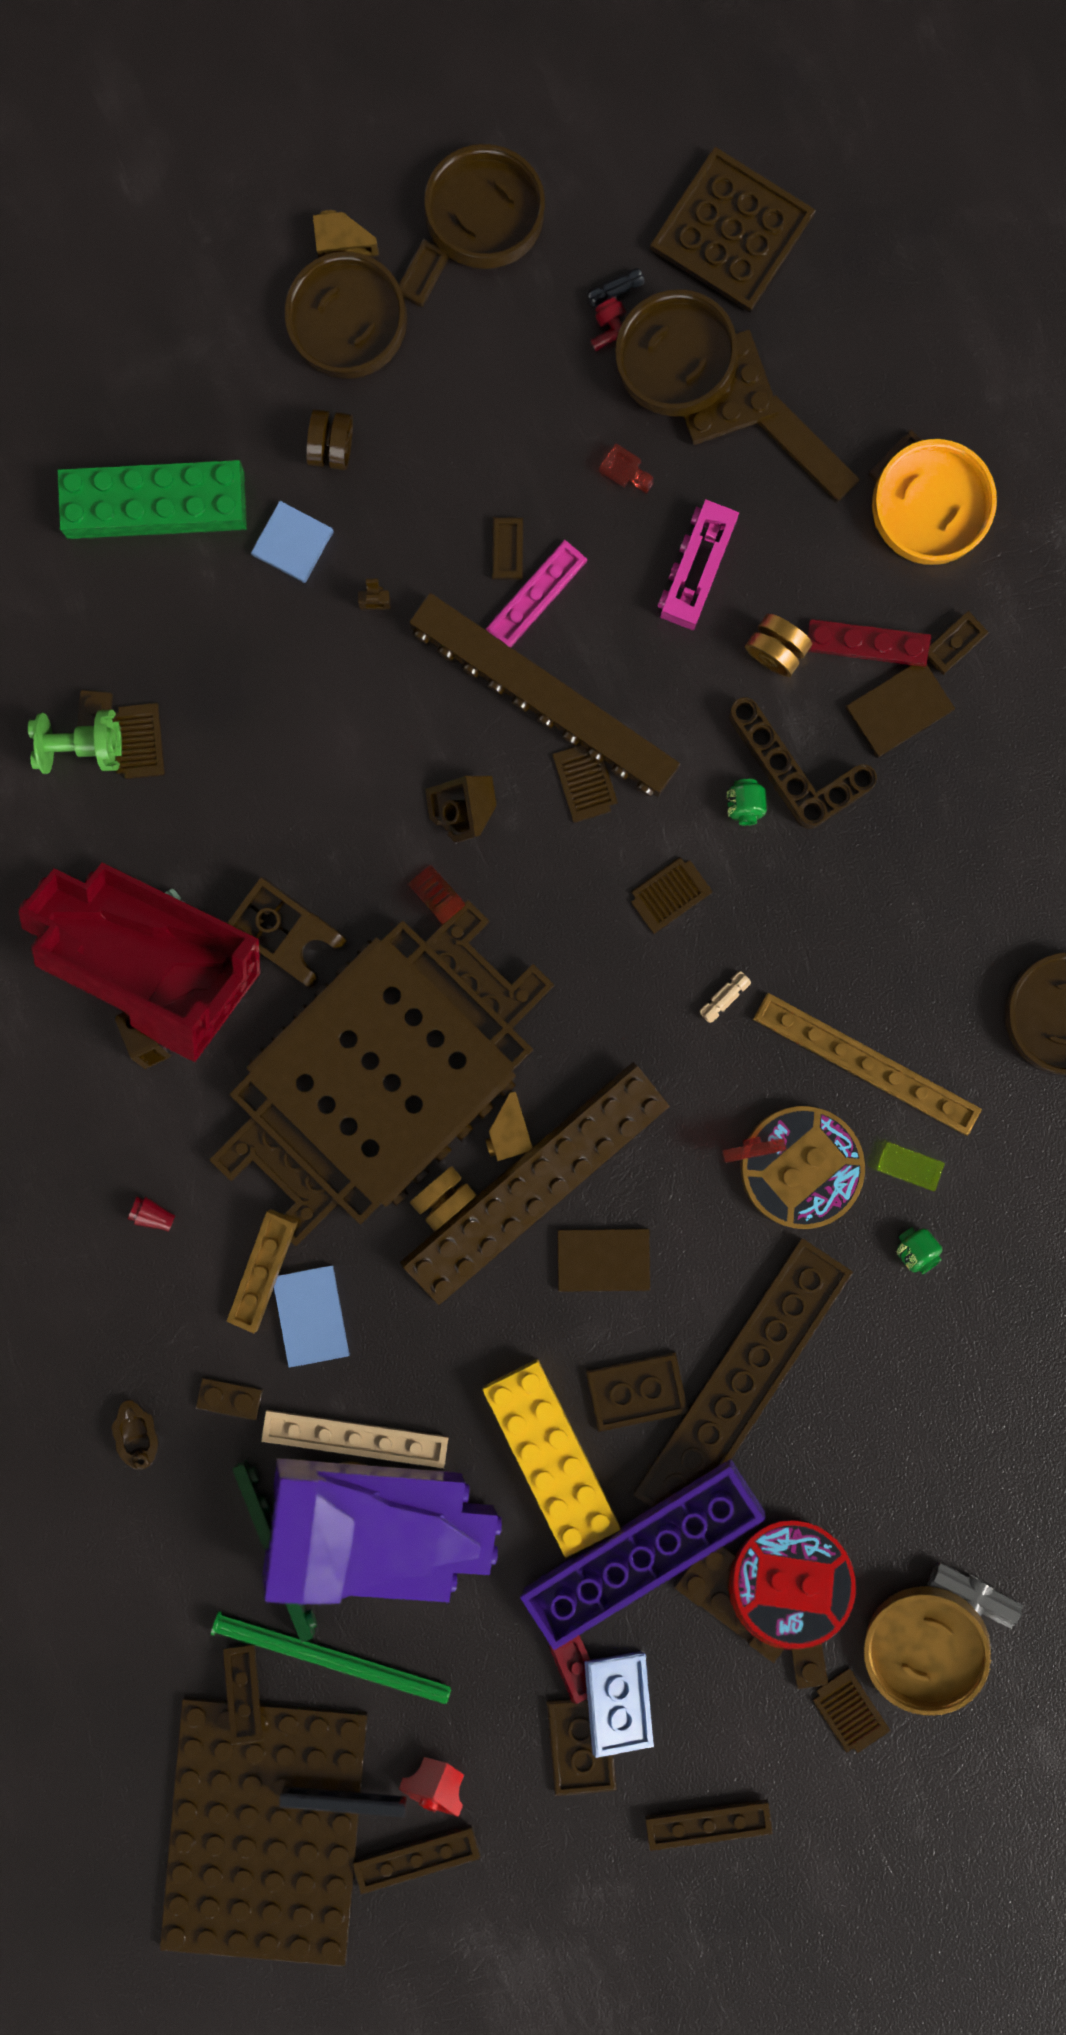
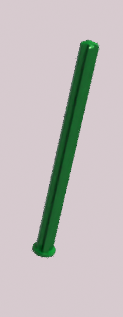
(331, 1659)

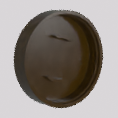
(484, 206)
(346, 315)
(677, 352)
(1038, 1014)

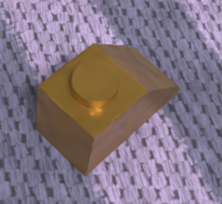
(340, 233)
(509, 1131)

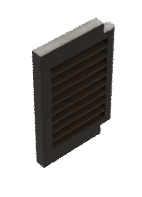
(140, 741)
(584, 783)
(669, 894)
(850, 1712)

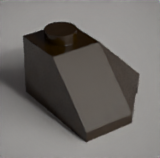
(462, 805)

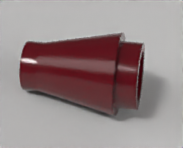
(149, 1214)

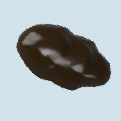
(135, 1436)

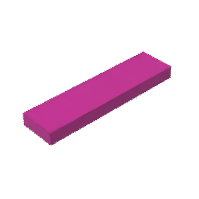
(537, 594)

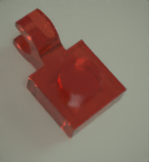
(623, 466)

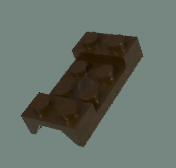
(708, 1586)

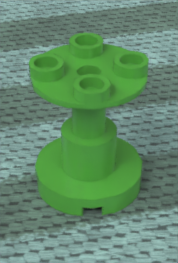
(87, 741)

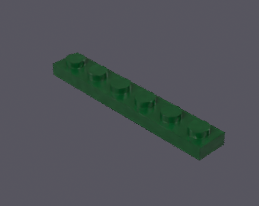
(259, 1509)

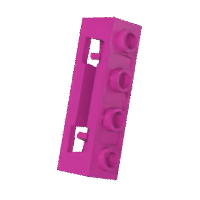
(714, 518)

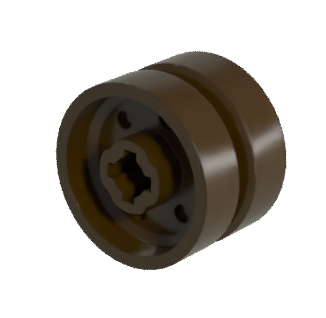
(329, 439)

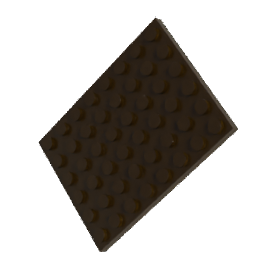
(239, 1865)

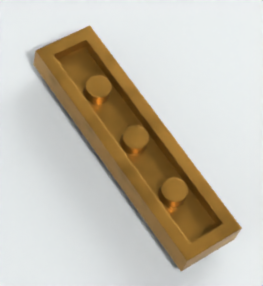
(262, 1271)

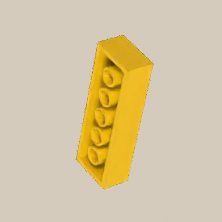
(551, 1458)

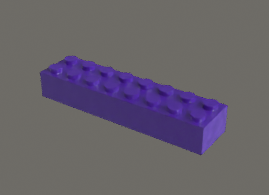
(642, 1554)

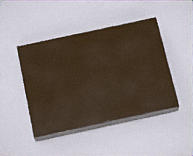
(899, 708)
(604, 1260)
(637, 1391)
(571, 1750)

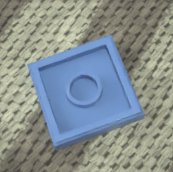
(292, 542)

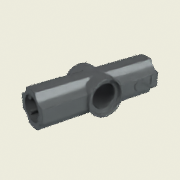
(978, 1594)

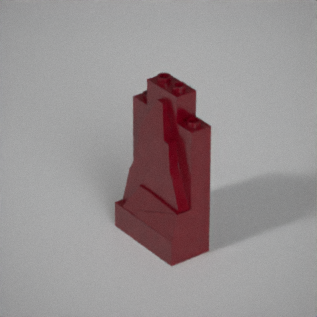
(143, 953)

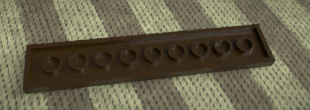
(535, 1183)
(748, 1372)

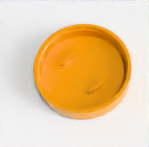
(934, 501)

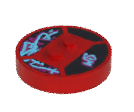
(792, 1585)

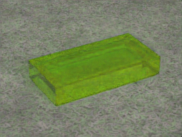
(910, 1166)

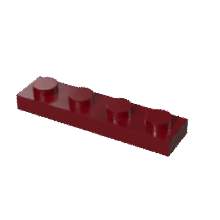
(869, 643)

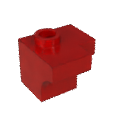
(435, 1787)

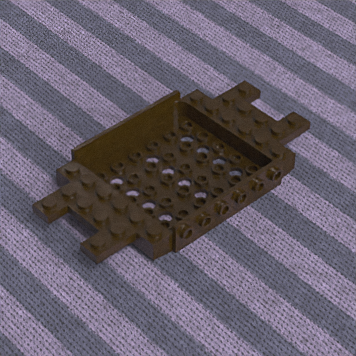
(456, 996)

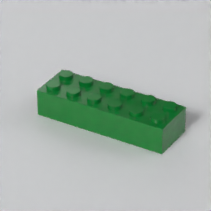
(152, 499)

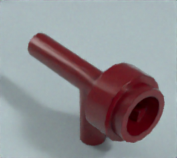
(608, 313)

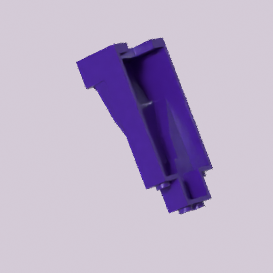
(373, 1533)

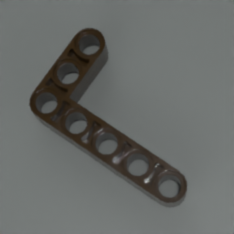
(792, 772)

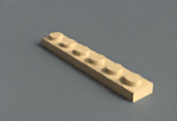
(355, 1439)

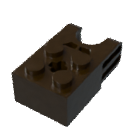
(290, 935)

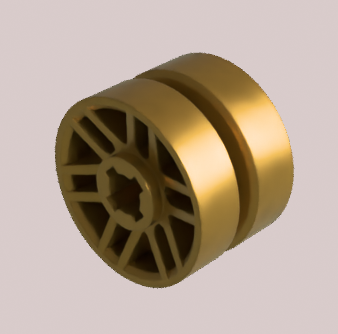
(778, 645)
(443, 1198)

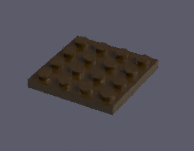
(732, 229)

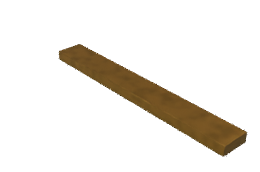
(867, 1064)

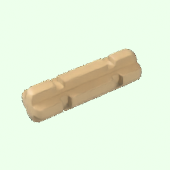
(725, 996)

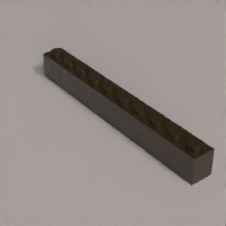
(544, 695)

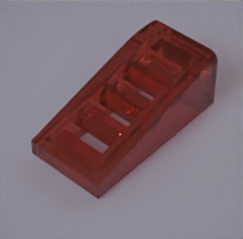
(448, 906)

